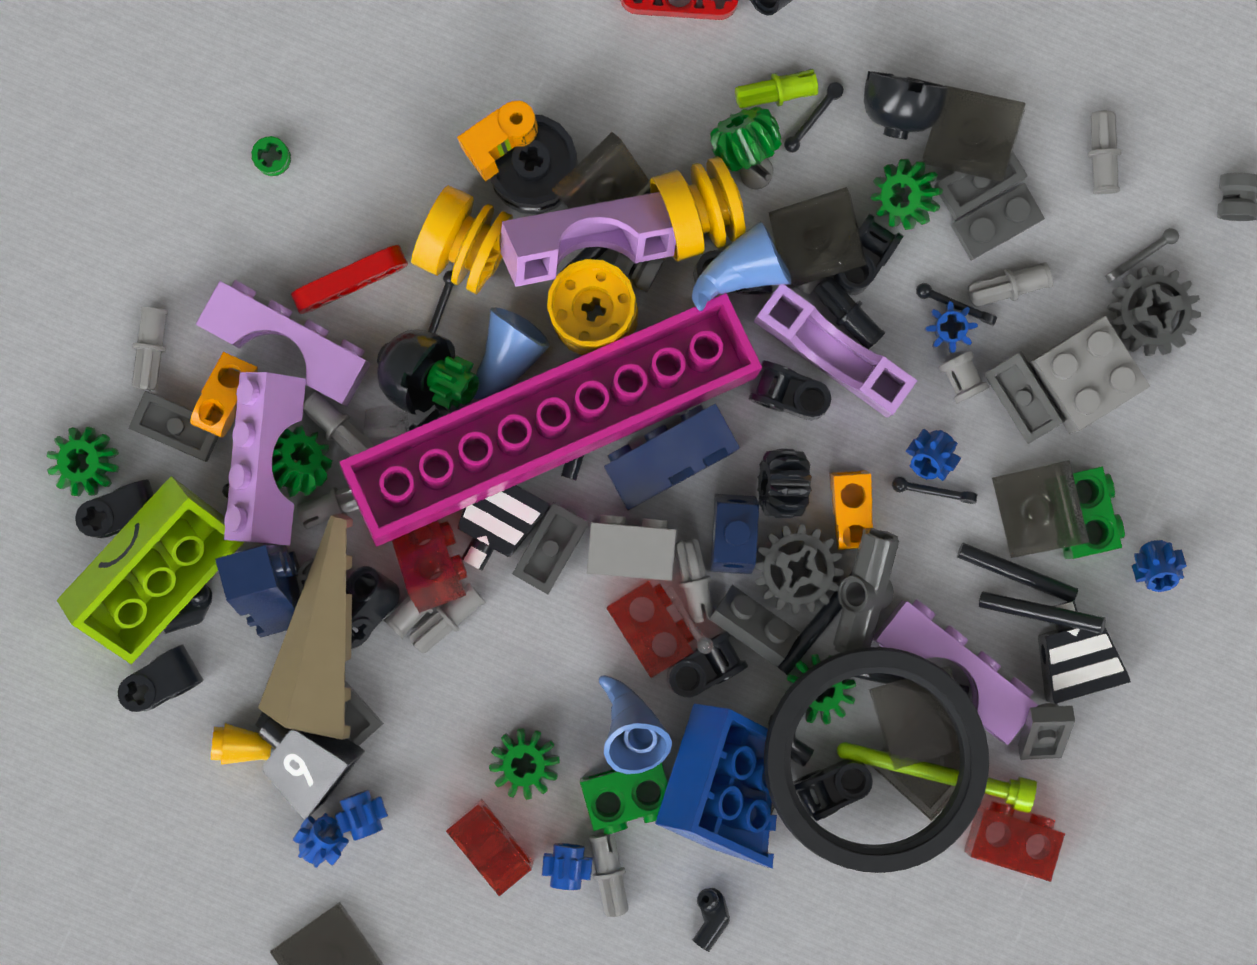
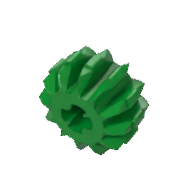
(746, 138)
(894, 188)
(68, 463)
(311, 464)
(825, 702)
(531, 776)

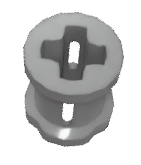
(963, 377)

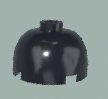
(902, 103)
(406, 365)

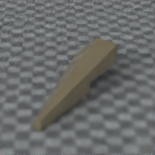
(309, 672)

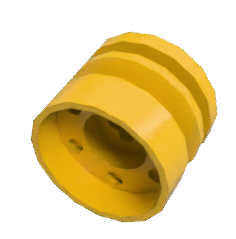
(705, 206)
(459, 238)
(580, 289)

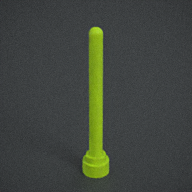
(1017, 793)

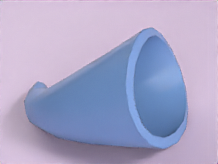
(743, 264)
(510, 351)
(636, 734)

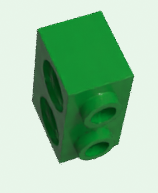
(1101, 511)
(625, 788)

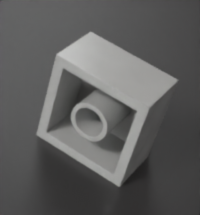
(1089, 374)
(631, 549)

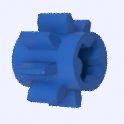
(943, 336)
(933, 454)
(1159, 565)
(361, 815)
(320, 840)
(567, 866)

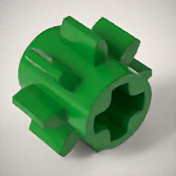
(452, 382)

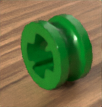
(264, 146)

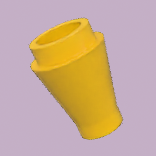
(238, 745)

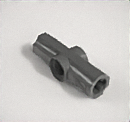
(866, 590)

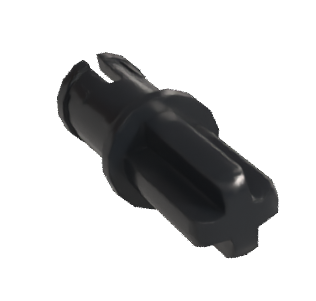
(848, 312)

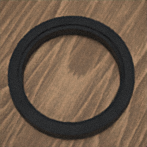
(948, 824)

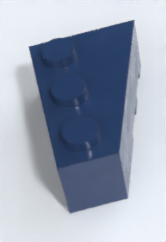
(670, 455)
(262, 585)

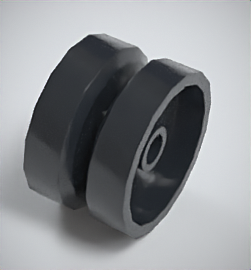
(532, 190)

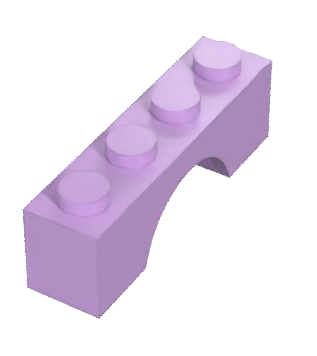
(630, 225)
(239, 318)
(834, 353)
(255, 505)
(999, 703)

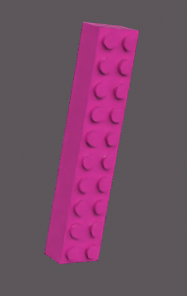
(550, 419)

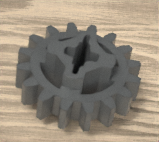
(1157, 326)
(814, 576)

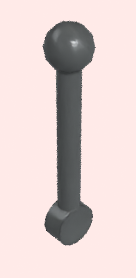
(1170, 236)

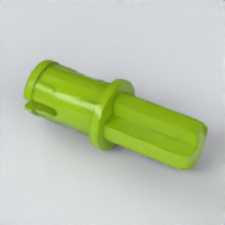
(777, 89)

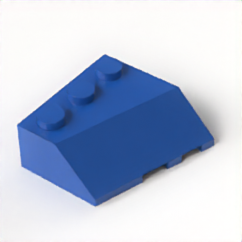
(720, 786)

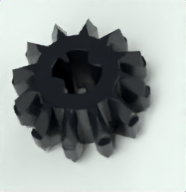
(784, 483)

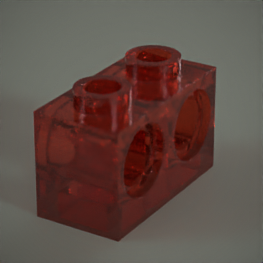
(423, 561)
(641, 633)
(490, 847)
(1011, 849)

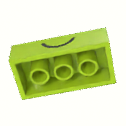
(148, 571)

